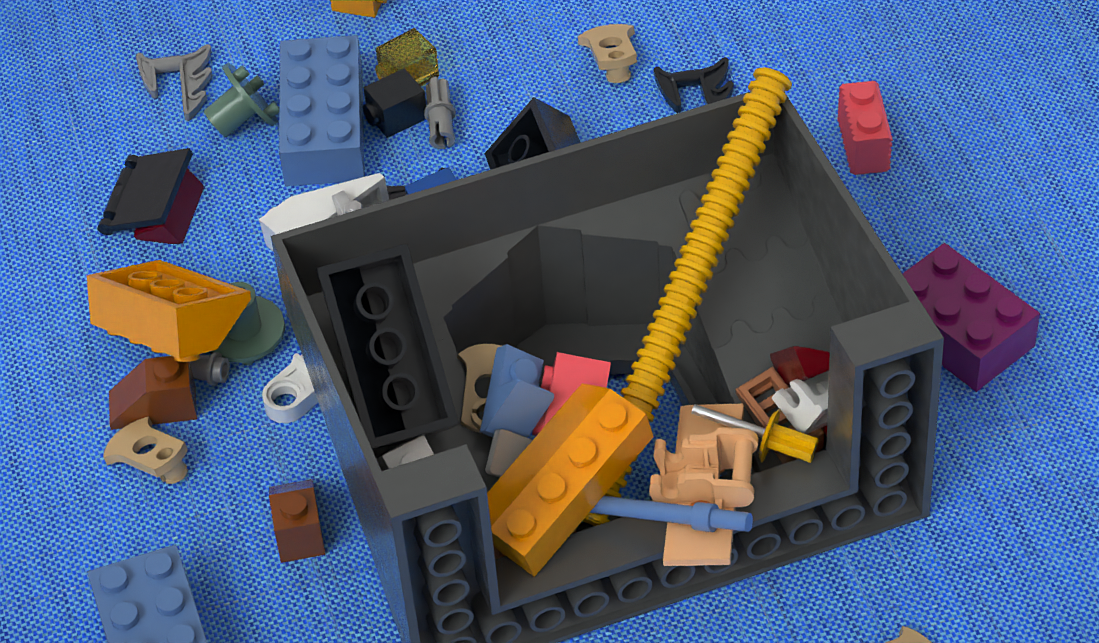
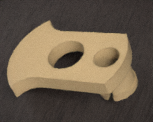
(616, 59)
(478, 364)
(162, 461)

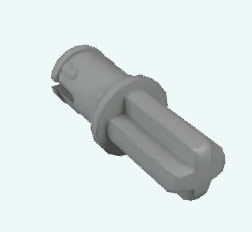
(439, 113)

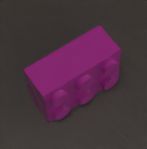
(978, 317)

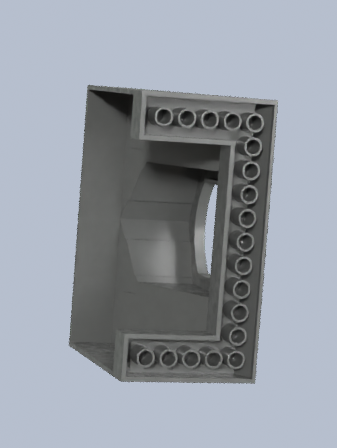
(574, 264)

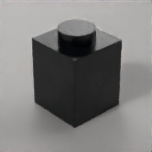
(394, 103)

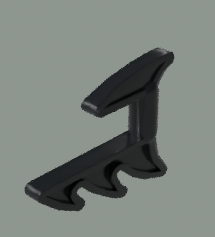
(708, 78)

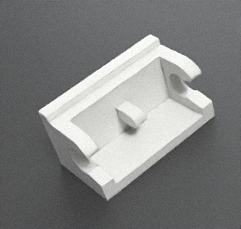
(805, 403)

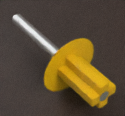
(773, 436)

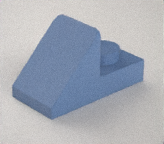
(514, 393)

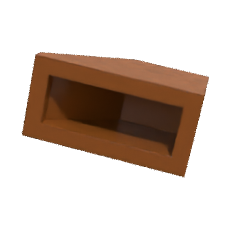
(155, 390)
(296, 520)

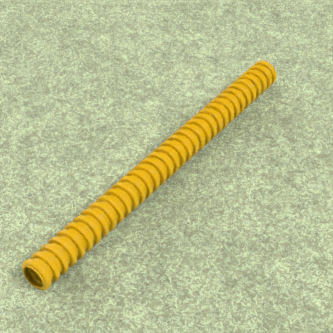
(702, 249)

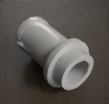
(211, 368)

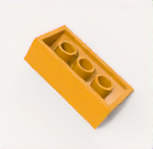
(165, 307)
(564, 474)

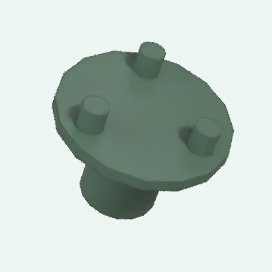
(240, 102)
(255, 331)

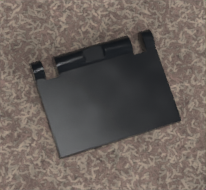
(145, 191)

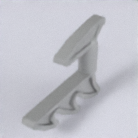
(192, 76)

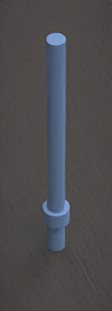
(701, 516)

